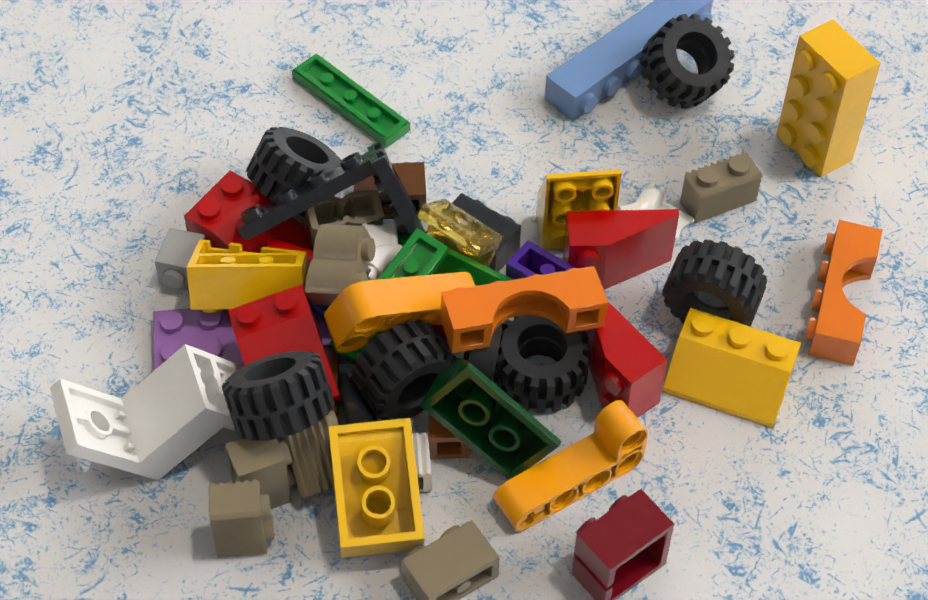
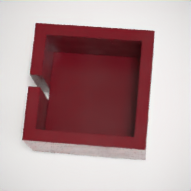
(621, 546)

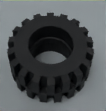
(706, 48)
(287, 159)
(715, 281)
(400, 369)
(541, 385)
(278, 395)

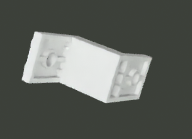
(155, 421)

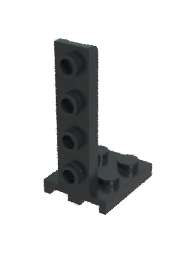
(325, 185)

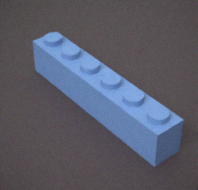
(613, 58)

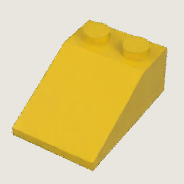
(376, 487)

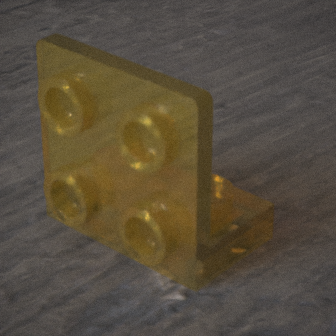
(460, 231)

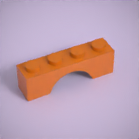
(568, 298)
(839, 324)

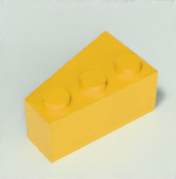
(235, 277)

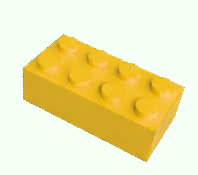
(827, 97)

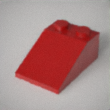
(220, 210)
(619, 241)
(279, 325)
(625, 364)

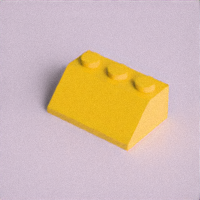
(731, 367)

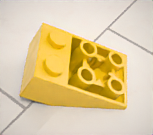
(573, 193)

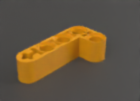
(383, 303)
(575, 471)

